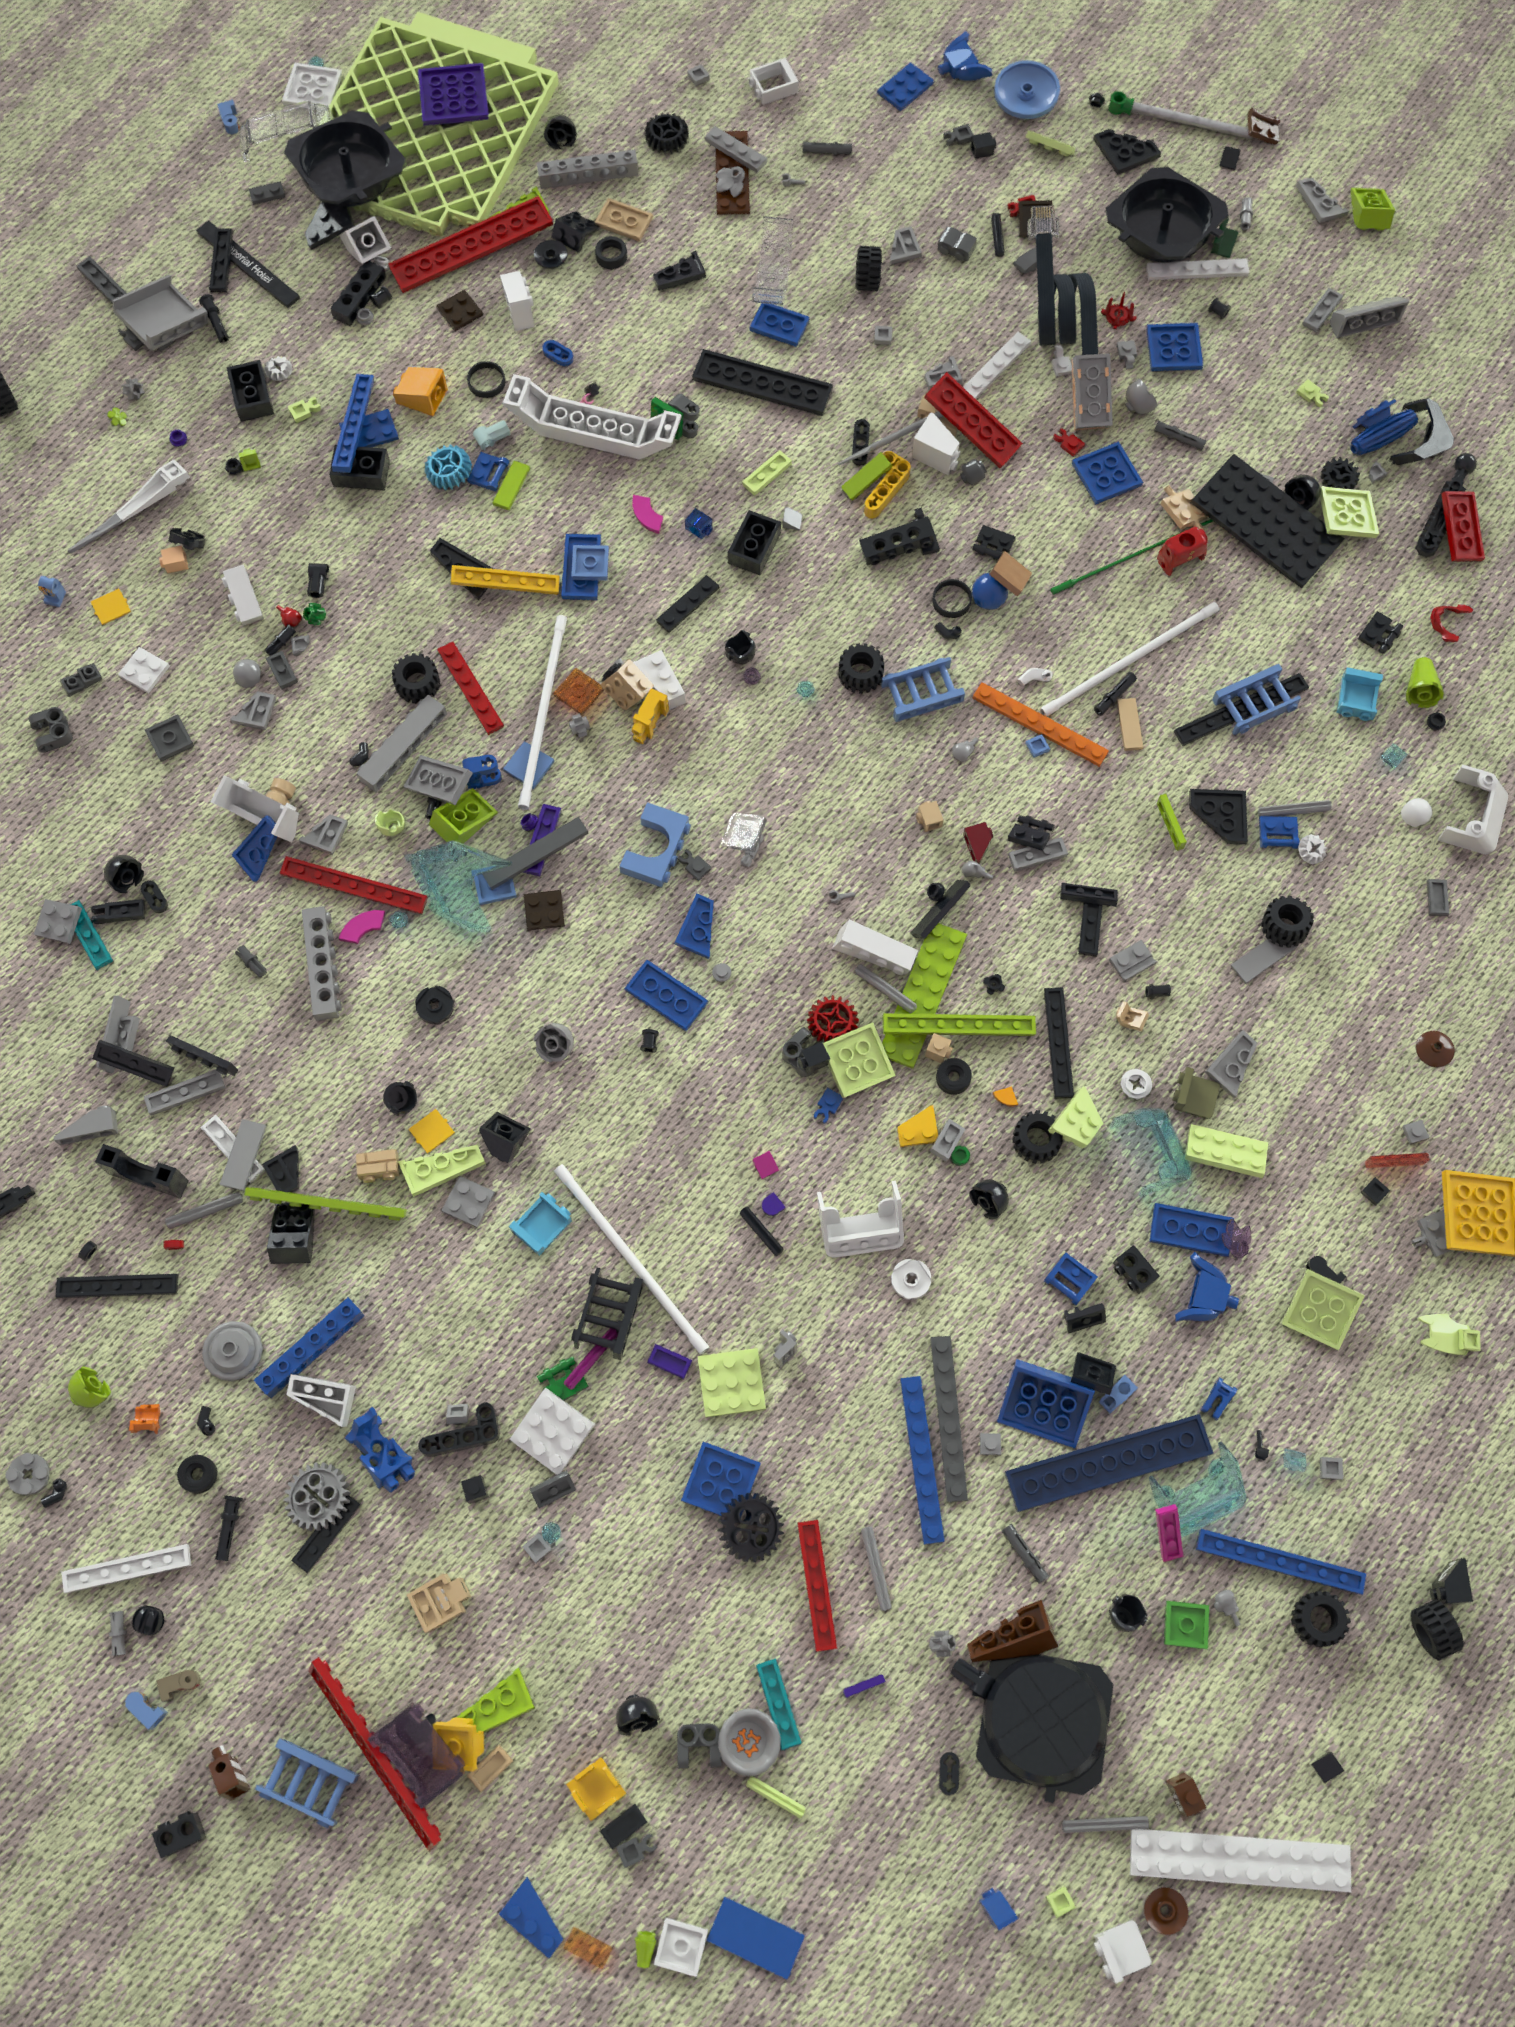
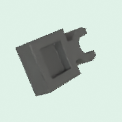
(960, 134)
(131, 339)
(695, 866)
(632, 1850)

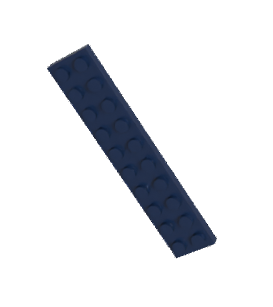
(1108, 1463)

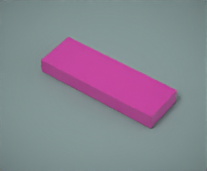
(1169, 1532)

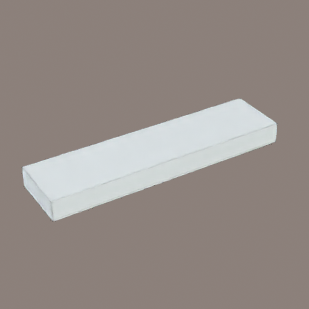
(224, 1141)

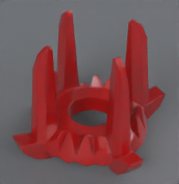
(1118, 321)

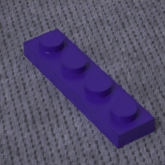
(545, 825)

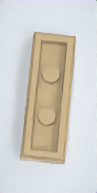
(1129, 724)

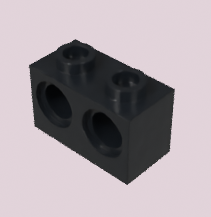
(1140, 1267)
(180, 1838)

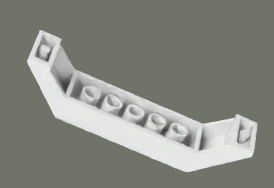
(589, 424)

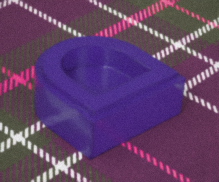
(772, 1205)

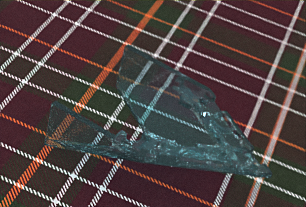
(447, 878)

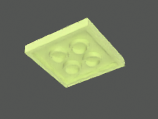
(1348, 512)
(858, 1060)
(1323, 1309)
(731, 1382)

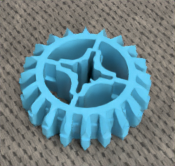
(449, 472)

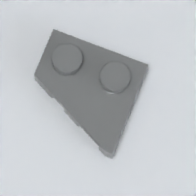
(950, 367)

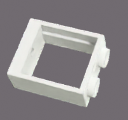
(770, 70)

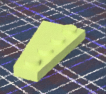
(435, 1170)

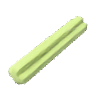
(775, 1796)

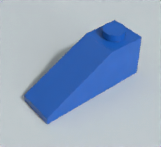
(997, 1909)

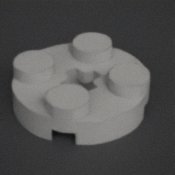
(15, 1474)

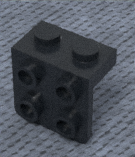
(572, 229)

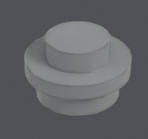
(365, 316)
(721, 972)

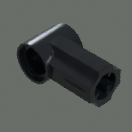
(317, 576)
(976, 1680)

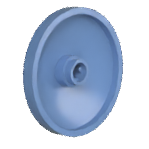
(1027, 89)

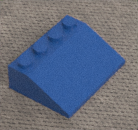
(1045, 1404)

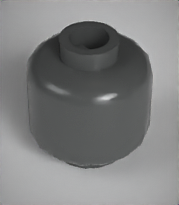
(973, 471)

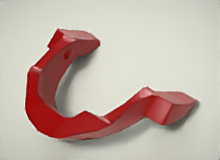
(1437, 625)

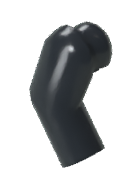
(953, 633)
(360, 757)
(204, 1422)
(57, 1495)

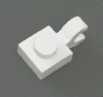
(1061, 364)

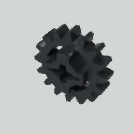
(1340, 474)

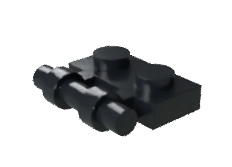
(995, 539)
(1376, 628)
(1028, 836)

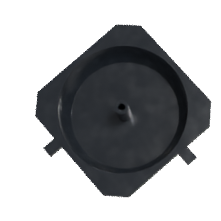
(346, 159)
(1166, 216)
(1046, 1723)

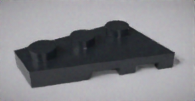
(681, 273)

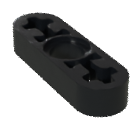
(857, 436)

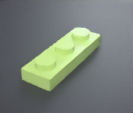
(1050, 143)
(767, 473)

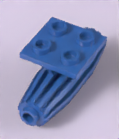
(1381, 427)

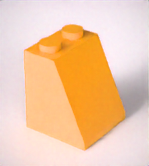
(421, 389)

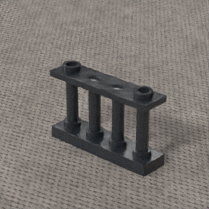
(622, 1327)

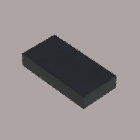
(623, 1826)

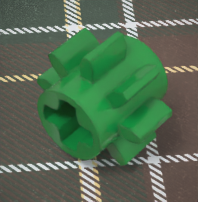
(314, 614)

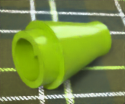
(645, 1945)

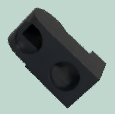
(1319, 1265)

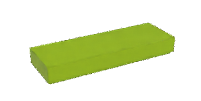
(866, 476)
(511, 485)
(1171, 822)

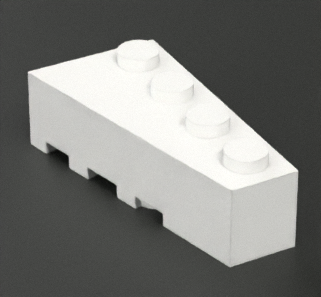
(874, 948)

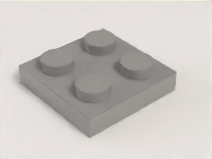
(57, 921)
(468, 1201)

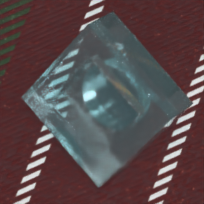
(1394, 756)
(1294, 1460)

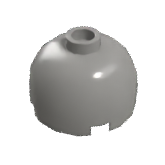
(1139, 398)
(554, 1042)

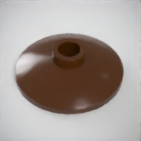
(1429, 1054)
(1177, 1914)

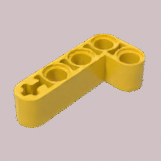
(885, 487)

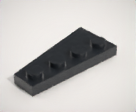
(450, 555)

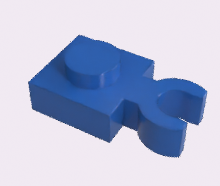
(829, 1102)

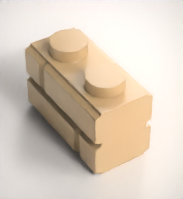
(377, 1165)

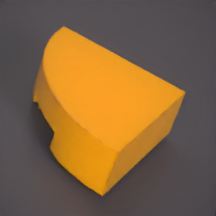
(1006, 1097)

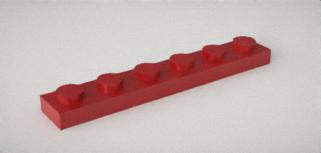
(470, 688)
(817, 1586)

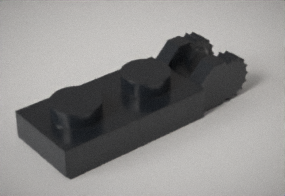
(118, 911)

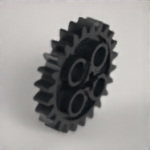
(748, 1547)

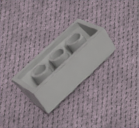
(1368, 316)

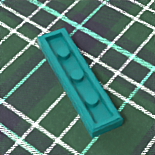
(91, 940)
(778, 1703)

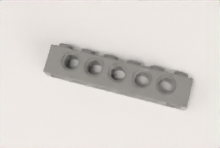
(587, 169)
(311, 919)

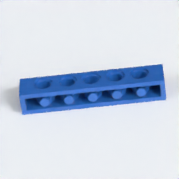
(309, 1347)

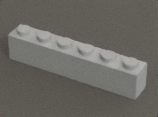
(401, 743)

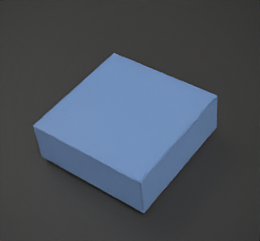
(1037, 746)

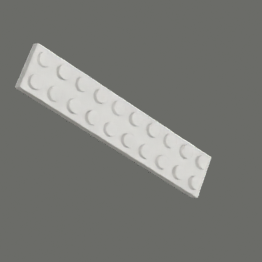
(1240, 1860)

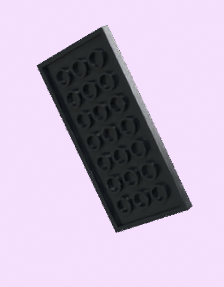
(1267, 520)

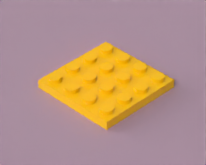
(1479, 1212)

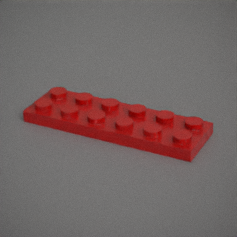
(973, 420)

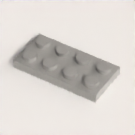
(438, 780)

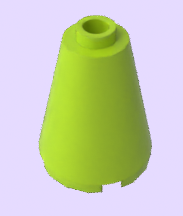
(1424, 684)

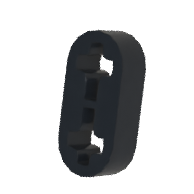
(157, 895)
(943, 1768)

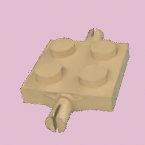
(1181, 510)

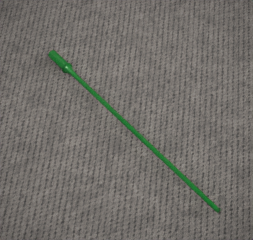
(1070, 583)

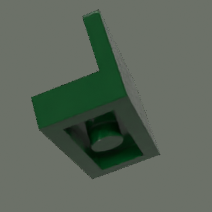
(1224, 245)

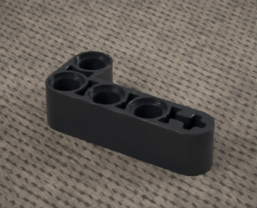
(459, 1435)

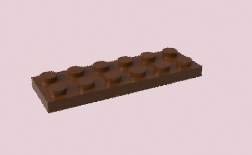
(725, 201)

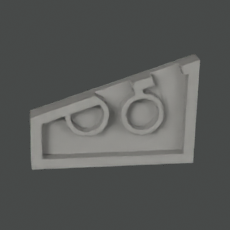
(1319, 202)
(1232, 1062)

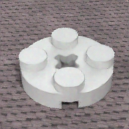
(909, 1290)

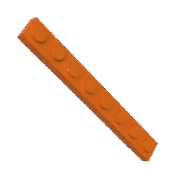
(1040, 724)

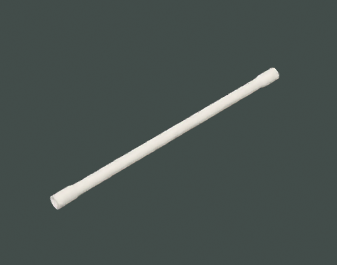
(1054, 705)
(525, 795)
(694, 1337)

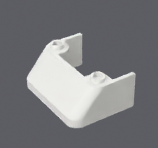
(253, 806)
(1478, 835)
(862, 1232)

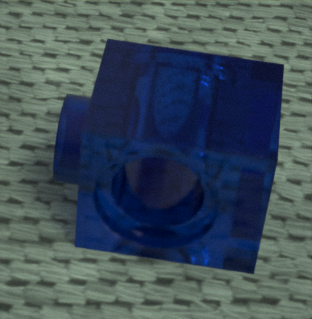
(699, 524)

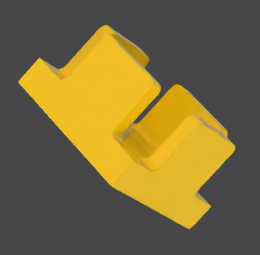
(462, 1740)
(595, 1789)

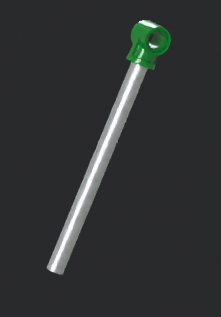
(1121, 104)

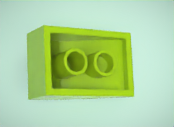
(1371, 208)
(464, 819)

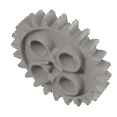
(330, 1480)

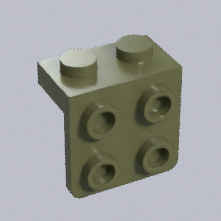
(1195, 1094)

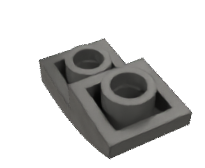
(1027, 261)
(81, 680)

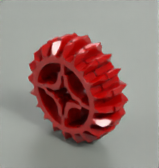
(825, 1018)

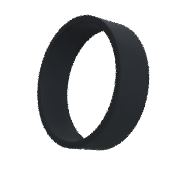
(486, 394)
(952, 582)

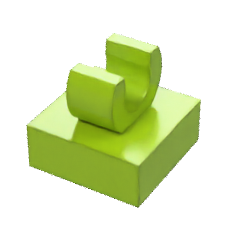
(249, 459)

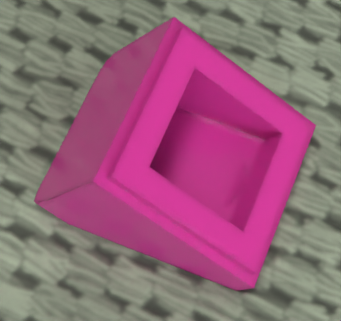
(765, 1165)

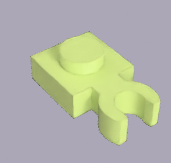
(1310, 392)
(302, 410)

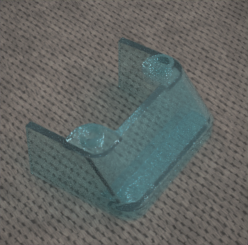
(1175, 1168)
(1207, 1498)

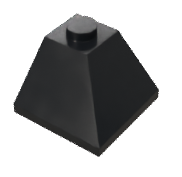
(503, 1136)

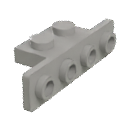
(120, 1028)

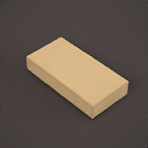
(490, 1768)

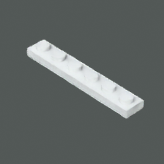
(1197, 269)
(997, 365)
(126, 1568)

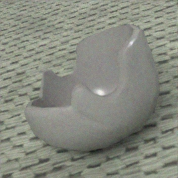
(246, 673)

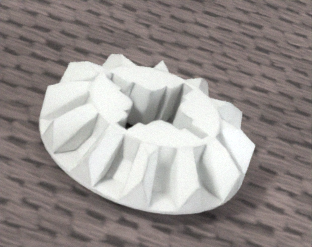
(275, 374)
(1306, 845)
(1145, 1083)

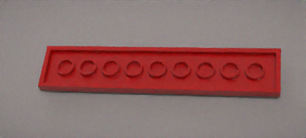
(470, 244)
(379, 1761)

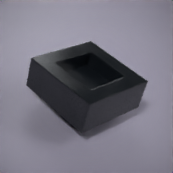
(1375, 1191)

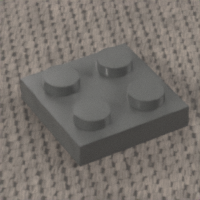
(169, 738)

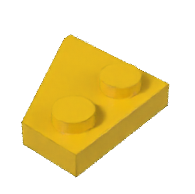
(919, 1129)

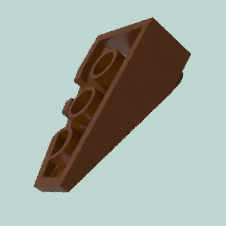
(1023, 1636)

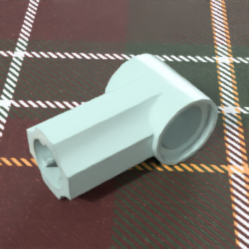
(488, 436)

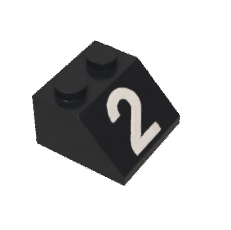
(1453, 1584)

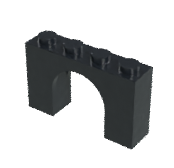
(162, 1178)

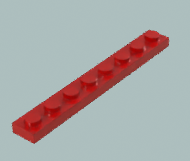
(354, 885)

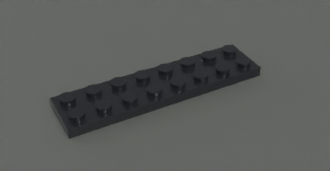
(762, 382)

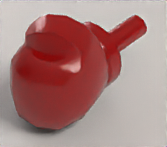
(289, 616)

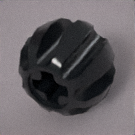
(148, 1620)

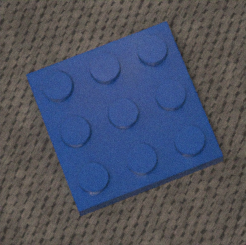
(1174, 347)
(1107, 473)
(719, 1478)

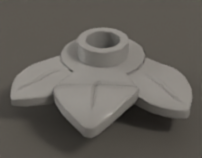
(729, 181)

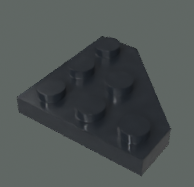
(1125, 150)
(327, 224)
(1223, 812)

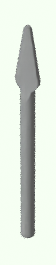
(889, 439)

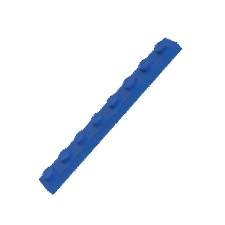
(353, 423)
(922, 1460)
(1281, 1561)

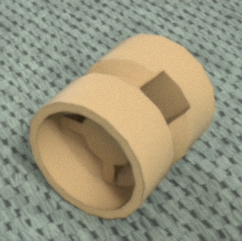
(281, 791)

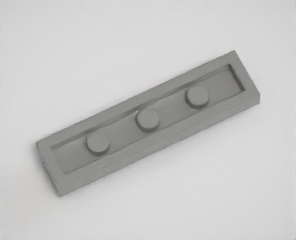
(736, 149)
(184, 1092)

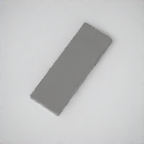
(1259, 959)
(243, 1155)

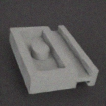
(1132, 960)

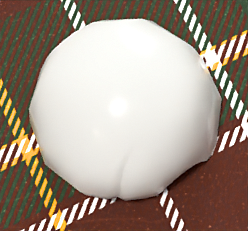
(1416, 812)

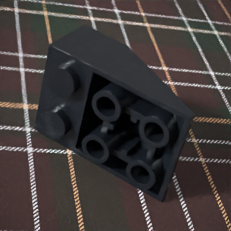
(291, 1234)

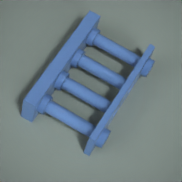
(1256, 682)
(920, 705)
(325, 1767)

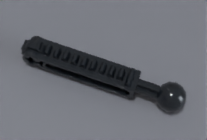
(1436, 526)

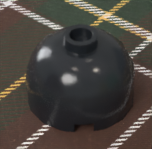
(558, 129)
(1302, 488)
(123, 869)
(990, 1194)
(635, 1714)

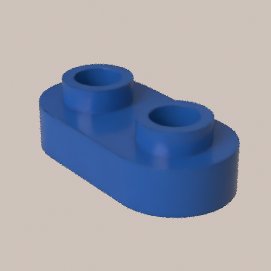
(559, 353)

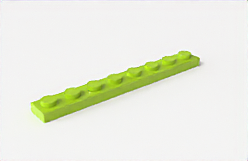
(959, 1024)
(317, 1202)

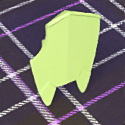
(1443, 1333)

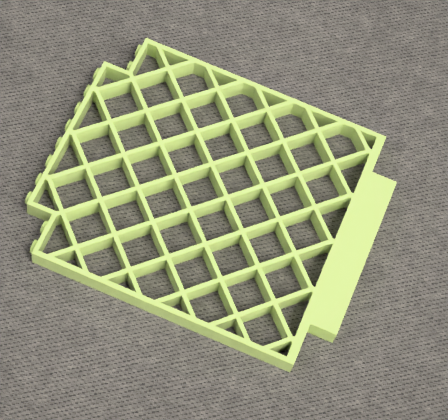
(463, 47)

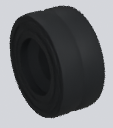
(953, 1065)
(186, 1469)

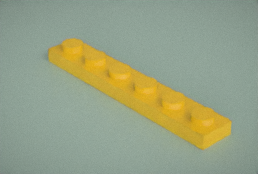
(505, 579)

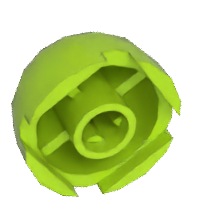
(85, 1388)

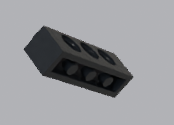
(357, 292)
(898, 534)

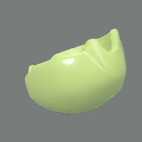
(384, 820)

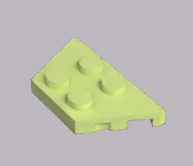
(1078, 1120)

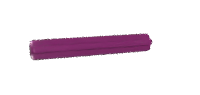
(588, 1361)

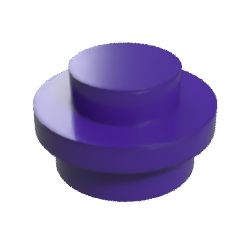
(178, 438)
(529, 821)

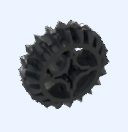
(666, 133)

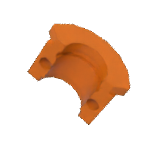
(146, 1418)

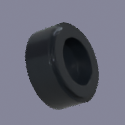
(87, 1250)

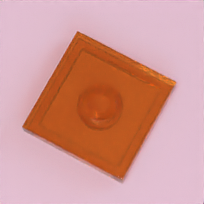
(578, 691)

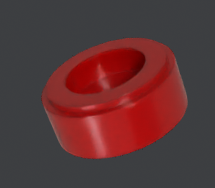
(173, 1244)

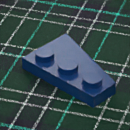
(256, 848)
(696, 928)
(531, 1919)

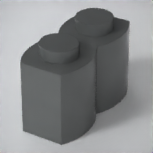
(957, 244)

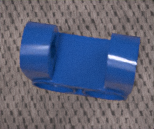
(479, 772)

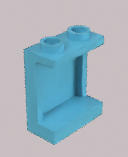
(1359, 694)
(541, 1223)

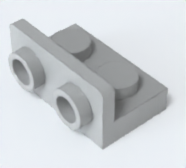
(786, 1349)

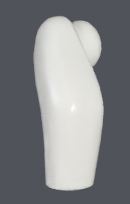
(1035, 674)

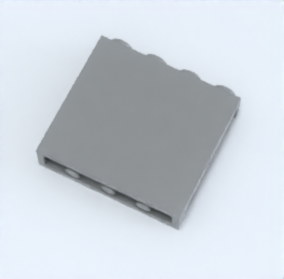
(158, 313)

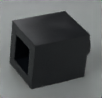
(983, 145)
(813, 1058)
(474, 1489)

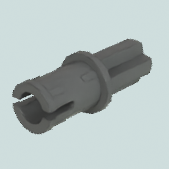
(251, 961)

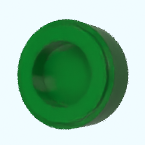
(960, 1156)

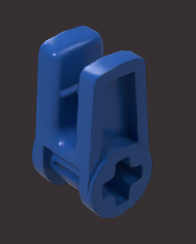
(1224, 1393)

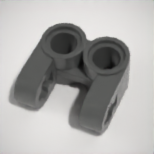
(686, 406)
(57, 727)
(795, 1044)
(699, 1740)

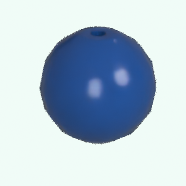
(989, 592)

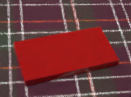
(1463, 526)

